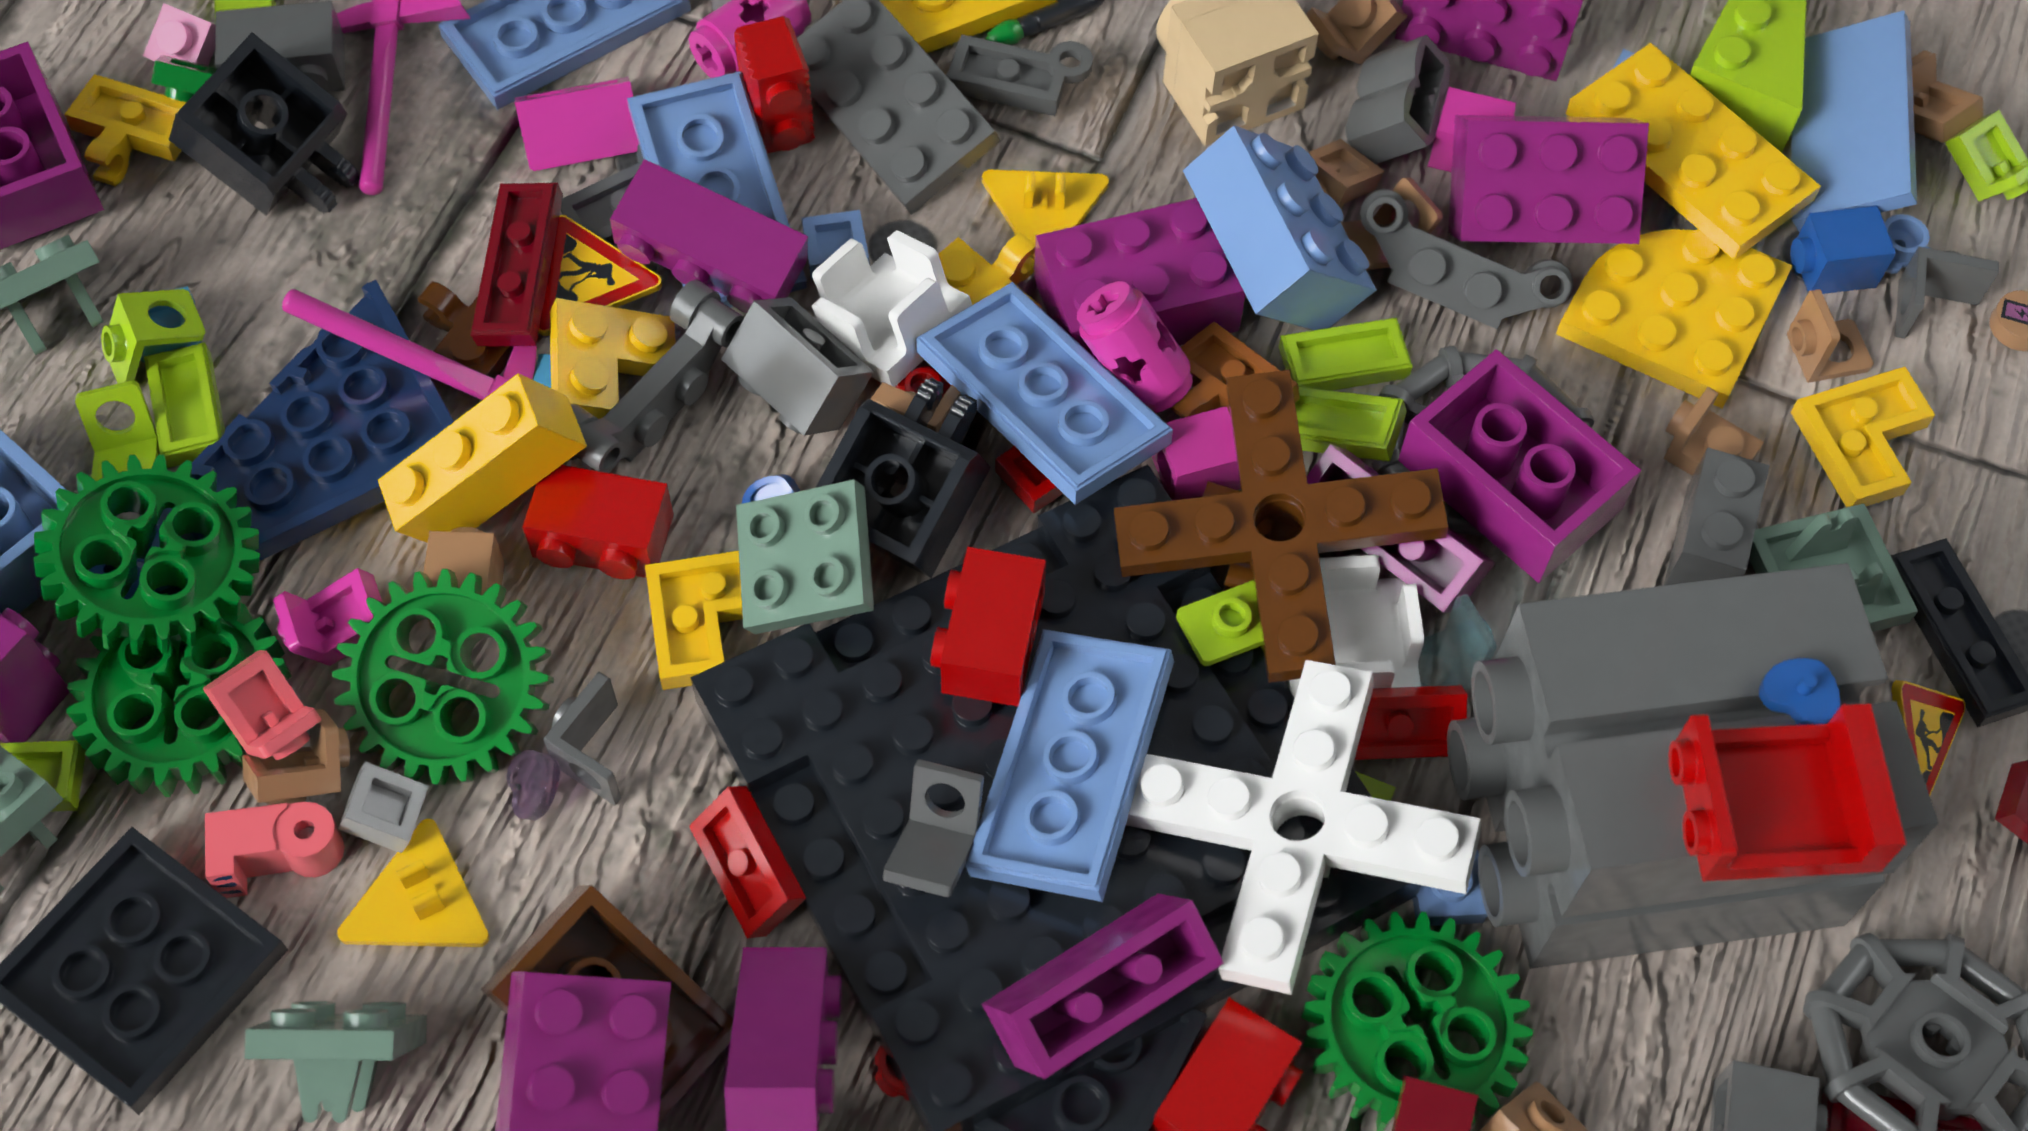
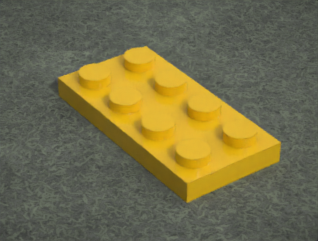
(1700, 151)

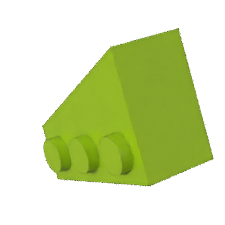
(1757, 64)

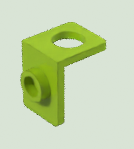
(133, 328)
(117, 445)
(1222, 624)

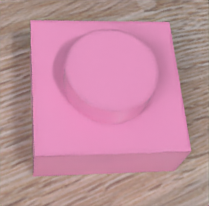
(181, 37)

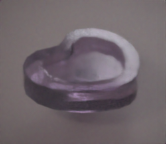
(534, 783)

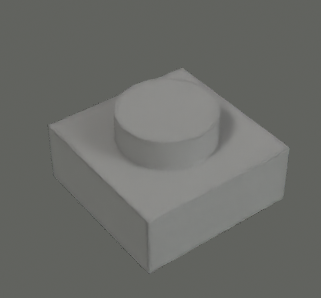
(383, 807)

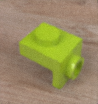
(1990, 158)

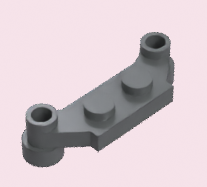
(1455, 274)
(667, 387)

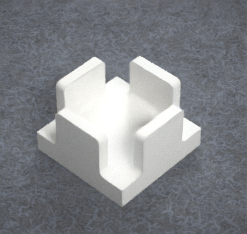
(885, 305)
(1372, 621)

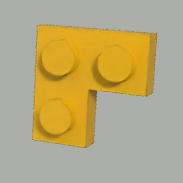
(596, 344)
(1851, 432)
(686, 609)

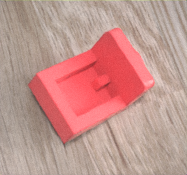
(262, 708)

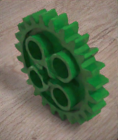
(91, 535)
(123, 692)
(426, 732)
(1472, 1003)

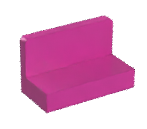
(577, 124)

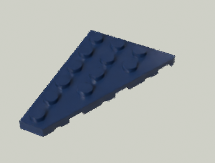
(320, 437)

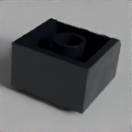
(260, 163)
(901, 449)

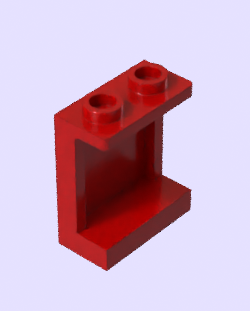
(1787, 798)

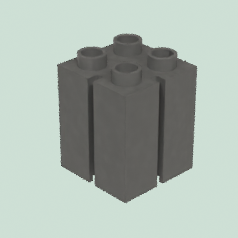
(1577, 766)

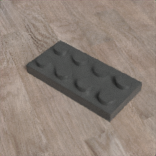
(892, 101)

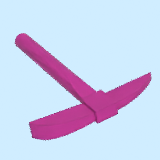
(387, 19)
(336, 321)

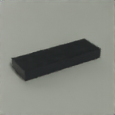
(1963, 633)

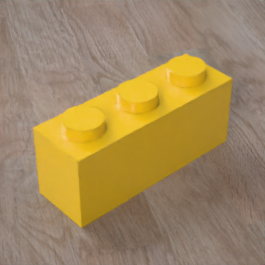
(483, 460)

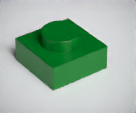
(180, 77)

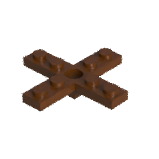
(1274, 483)

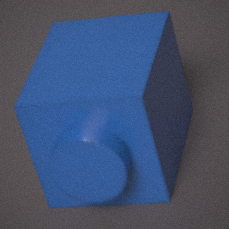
(1842, 250)

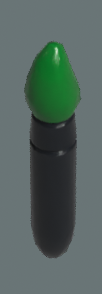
(1040, 20)

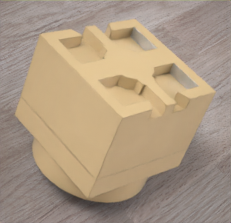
(1235, 61)

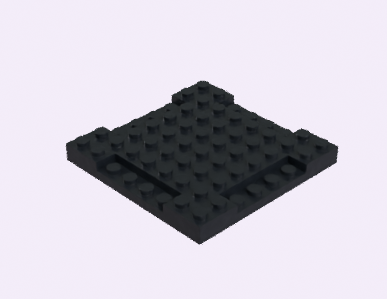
(829, 751)

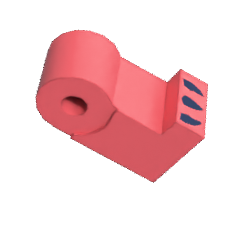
(269, 842)

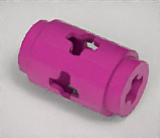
(714, 34)
(1135, 345)

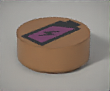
(2010, 320)

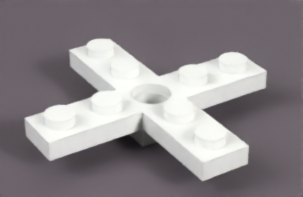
(1312, 781)

